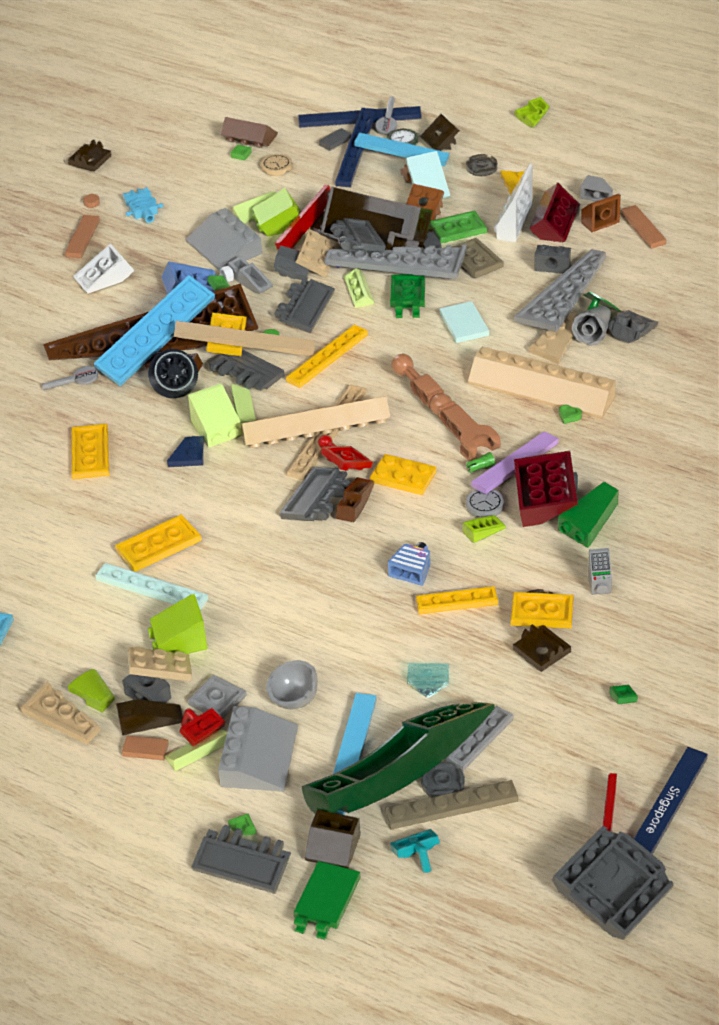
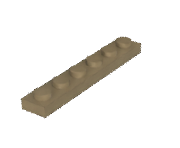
(451, 804)

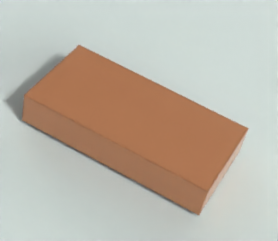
(145, 748)

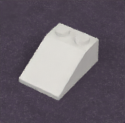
(103, 270)

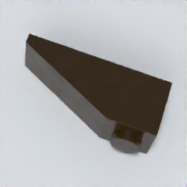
(147, 715)

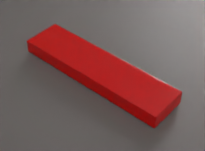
(610, 801)

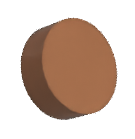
(91, 200)

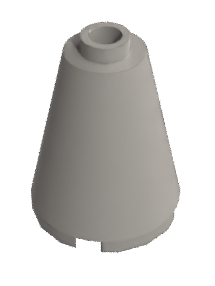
(591, 325)

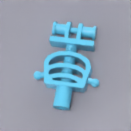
(141, 204)

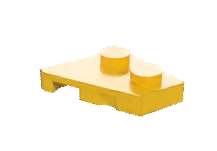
(511, 179)

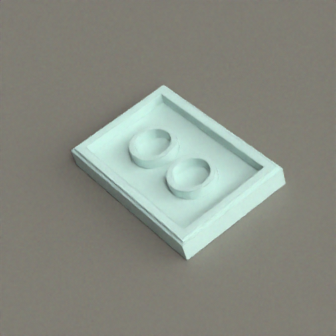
(427, 171)
(464, 322)

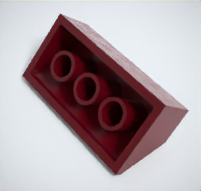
(555, 214)

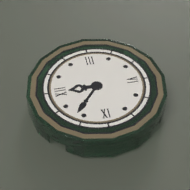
(404, 135)

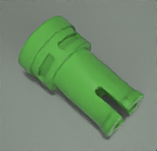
(485, 461)

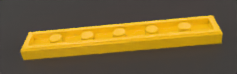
(326, 356)

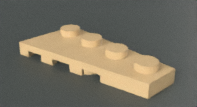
(553, 344)
(55, 711)

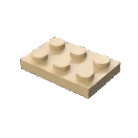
(314, 251)
(159, 663)

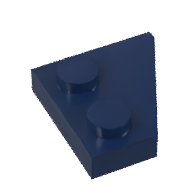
(188, 453)

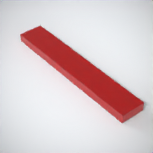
(304, 219)

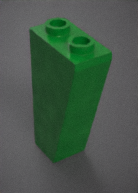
(590, 515)

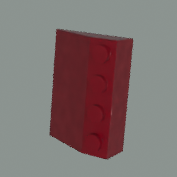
(545, 486)

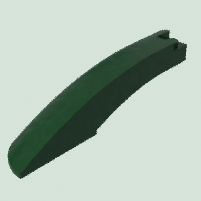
(399, 760)

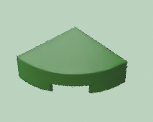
(243, 822)

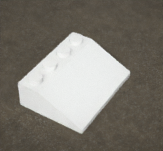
(517, 208)

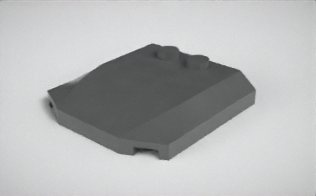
(613, 881)

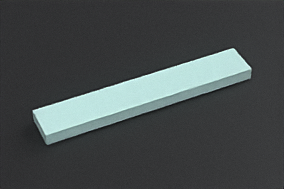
(147, 585)

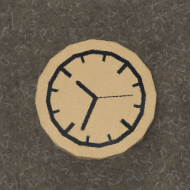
(276, 164)

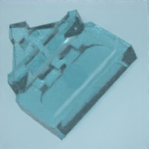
(427, 677)

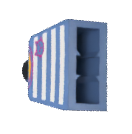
(410, 563)

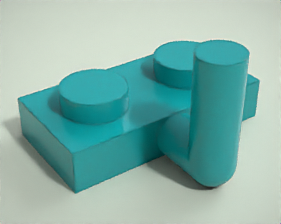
(418, 843)

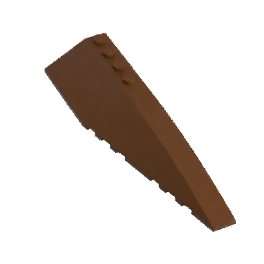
(100, 339)

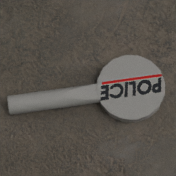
(387, 124)
(82, 376)

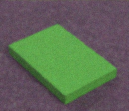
(458, 226)

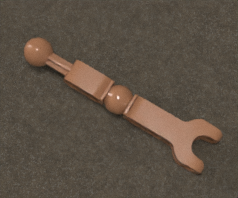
(451, 414)

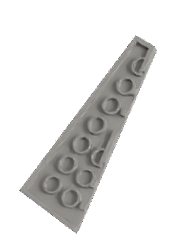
(408, 260)
(559, 298)

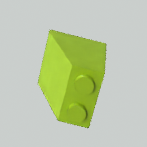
(276, 213)
(179, 628)

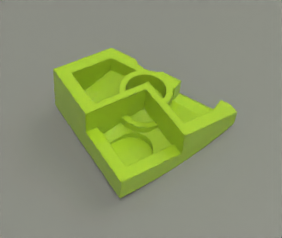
(532, 112)
(92, 689)

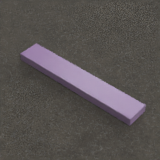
(506, 467)

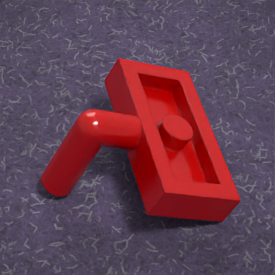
(198, 728)

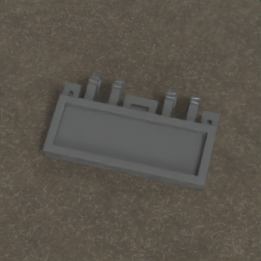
(357, 235)
(306, 304)
(247, 370)
(313, 494)
(241, 861)

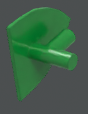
(599, 300)

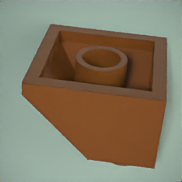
(601, 213)

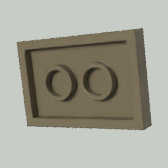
(479, 258)

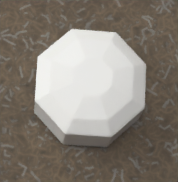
(227, 273)

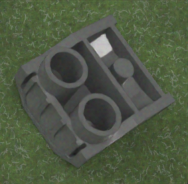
(286, 264)
(631, 326)

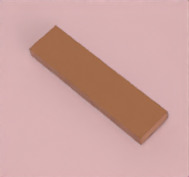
(643, 226)
(82, 236)

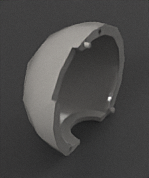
(292, 684)

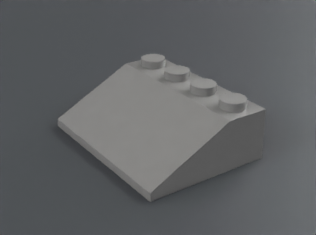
(224, 238)
(257, 750)

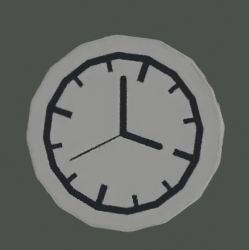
(484, 504)

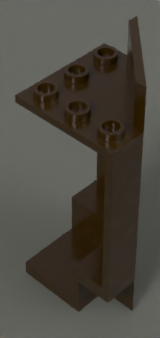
(393, 221)

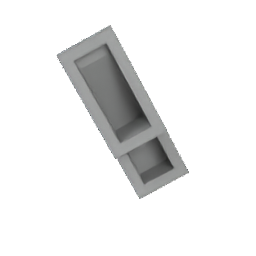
(249, 275)

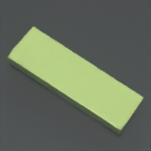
(245, 210)
(358, 288)
(243, 403)
(190, 754)

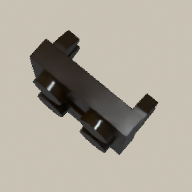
(447, 135)
(87, 152)
(542, 638)

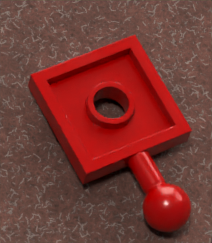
(343, 456)

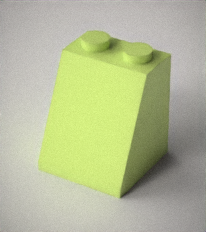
(214, 415)

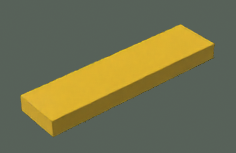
(456, 600)

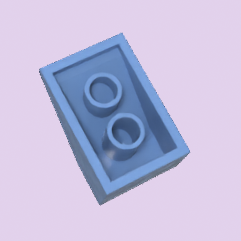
(176, 273)

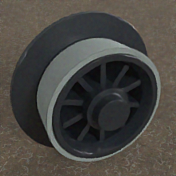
(173, 373)

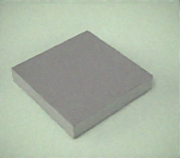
(217, 694)

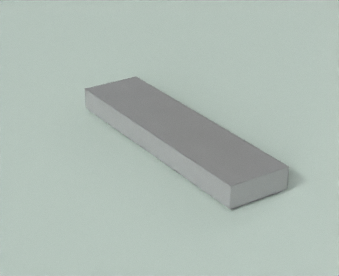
(480, 738)

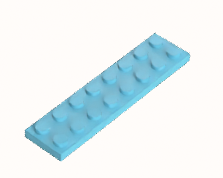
(153, 330)

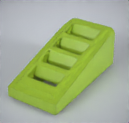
(478, 529)

